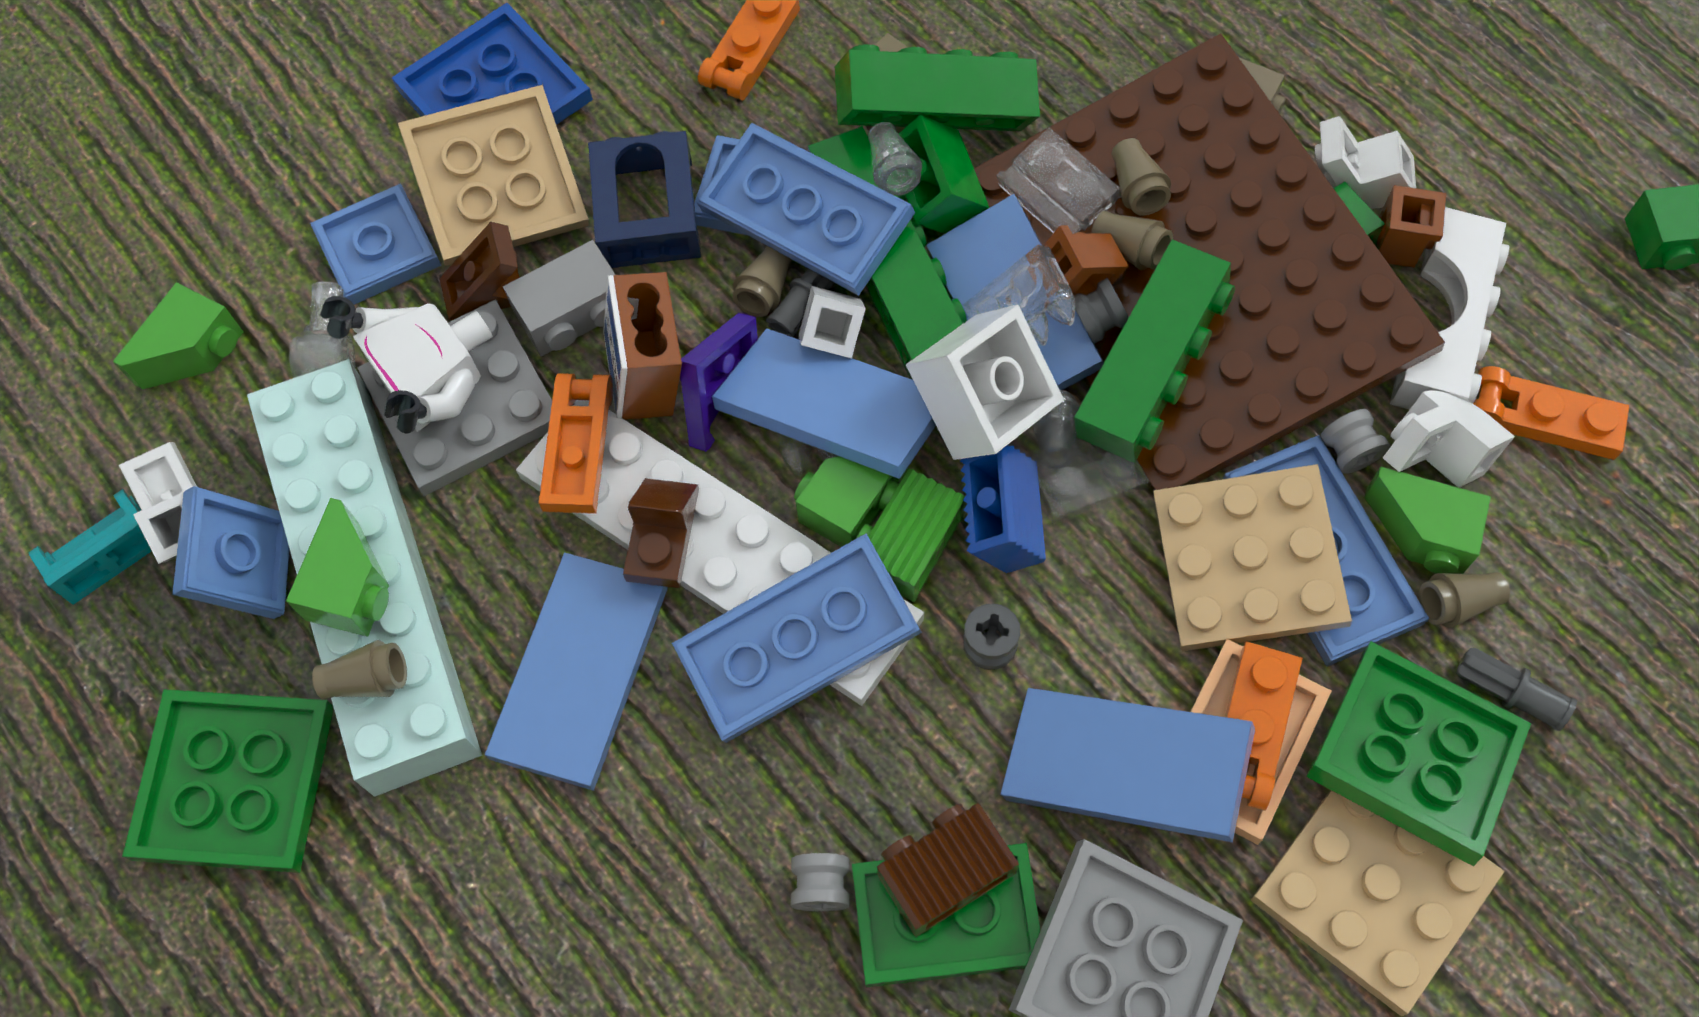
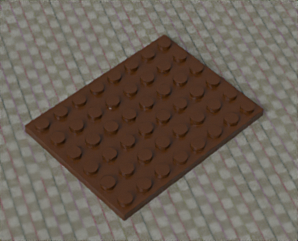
(1312, 297)

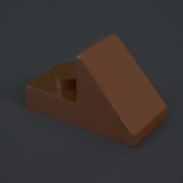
(481, 272)
(660, 532)

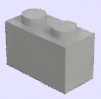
(562, 298)

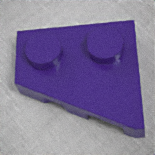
(706, 370)

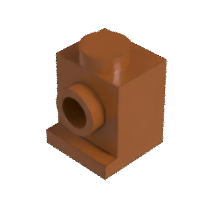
(1411, 224)
(1086, 258)

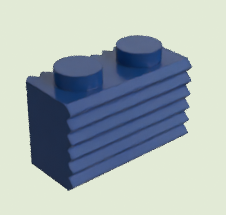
(1004, 509)

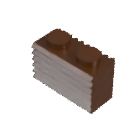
(945, 867)

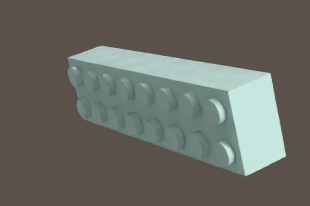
(325, 445)

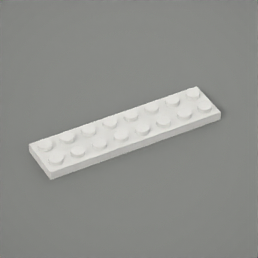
(732, 541)

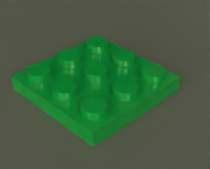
(1421, 753)
(230, 781)

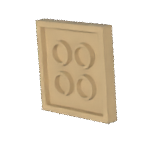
(494, 165)
(1251, 558)
(1374, 899)

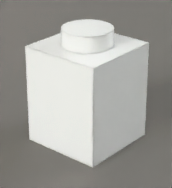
(831, 322)

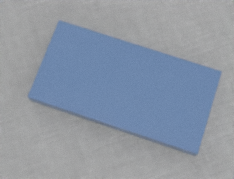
(806, 208)
(985, 249)
(828, 402)
(1375, 588)
(796, 638)
(576, 673)
(1130, 763)

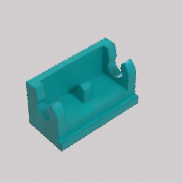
(94, 554)

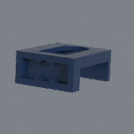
(646, 239)

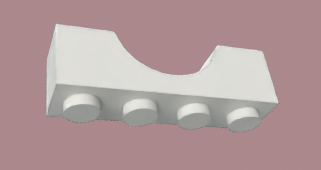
(1464, 272)

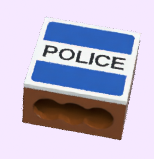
(641, 345)

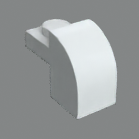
(1367, 165)
(1450, 436)
(158, 485)

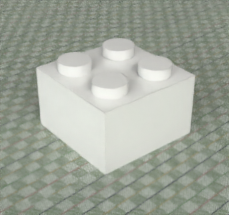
(985, 383)

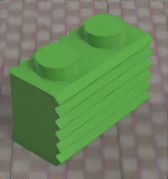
(914, 529)

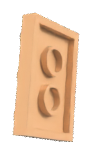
(1304, 714)

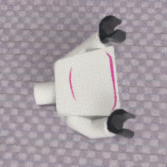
(415, 356)

